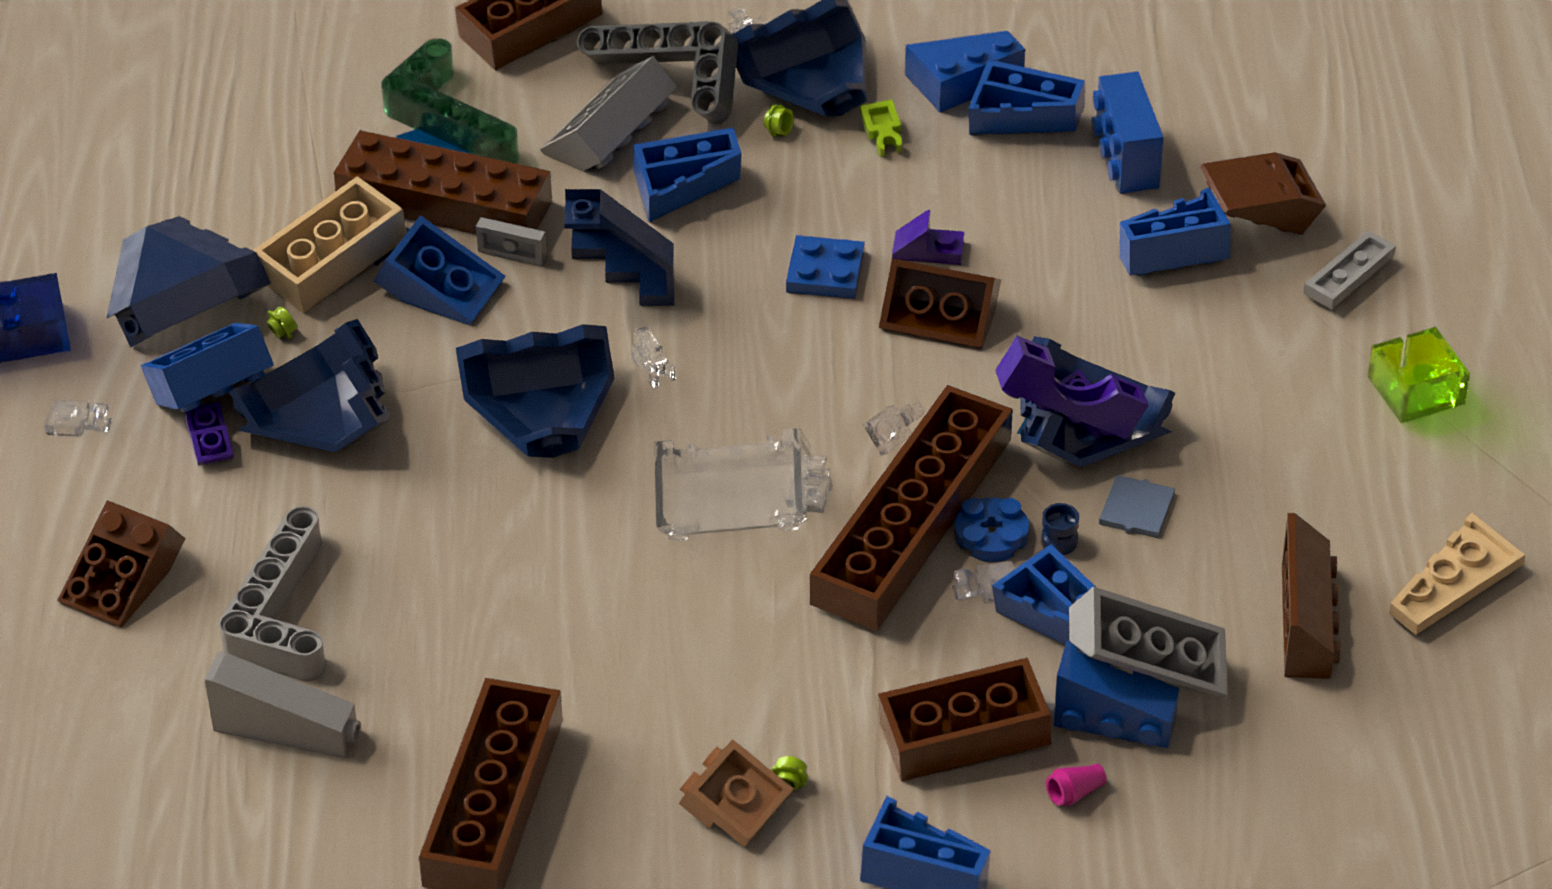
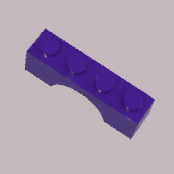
(1108, 405)

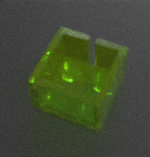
(1428, 381)

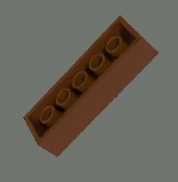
(447, 184)
(491, 787)

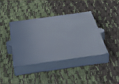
(1137, 506)

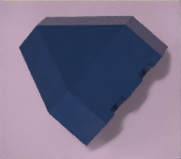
(807, 58)
(626, 242)
(177, 273)
(539, 386)
(319, 397)
(1068, 441)

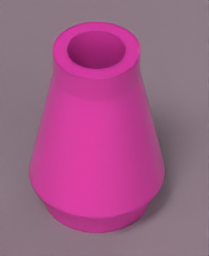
(1073, 783)

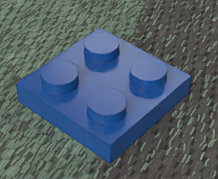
(825, 266)

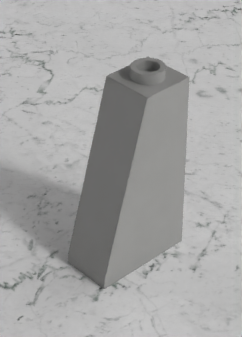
(277, 709)

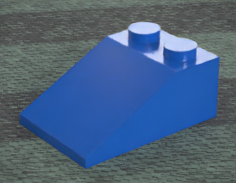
(438, 274)

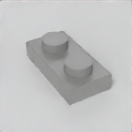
(511, 241)

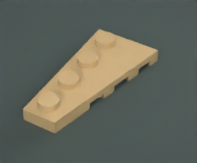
(1461, 570)

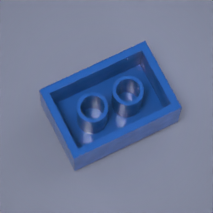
(1128, 132)
(208, 366)

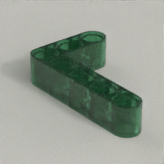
(413, 99)

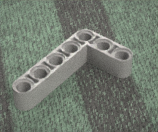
(250, 621)

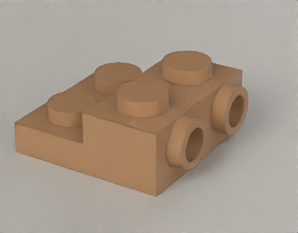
(734, 792)

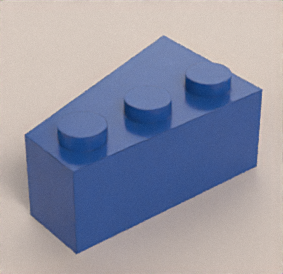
(912, 854)

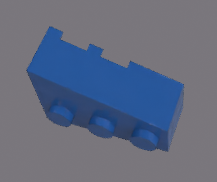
(951, 68)
(1025, 101)
(685, 169)
(1175, 237)
(1041, 593)
(1113, 702)

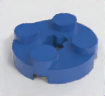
(1005, 515)

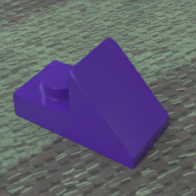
(921, 244)

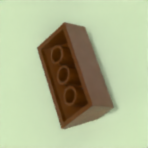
(1308, 602)

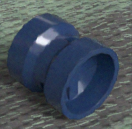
(1060, 527)

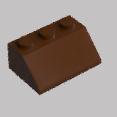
(939, 303)

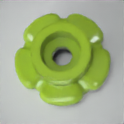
(778, 120)
(281, 322)
(792, 771)

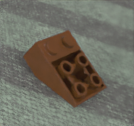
(1266, 190)
(120, 564)

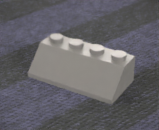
(612, 117)
(1150, 640)

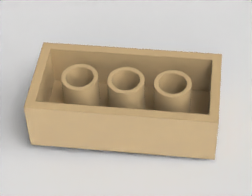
(331, 244)

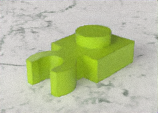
(883, 123)

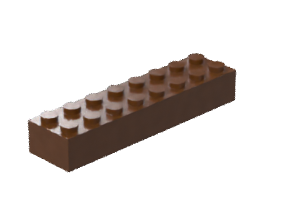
(910, 508)

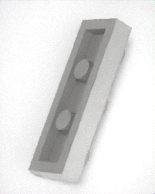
(1349, 269)

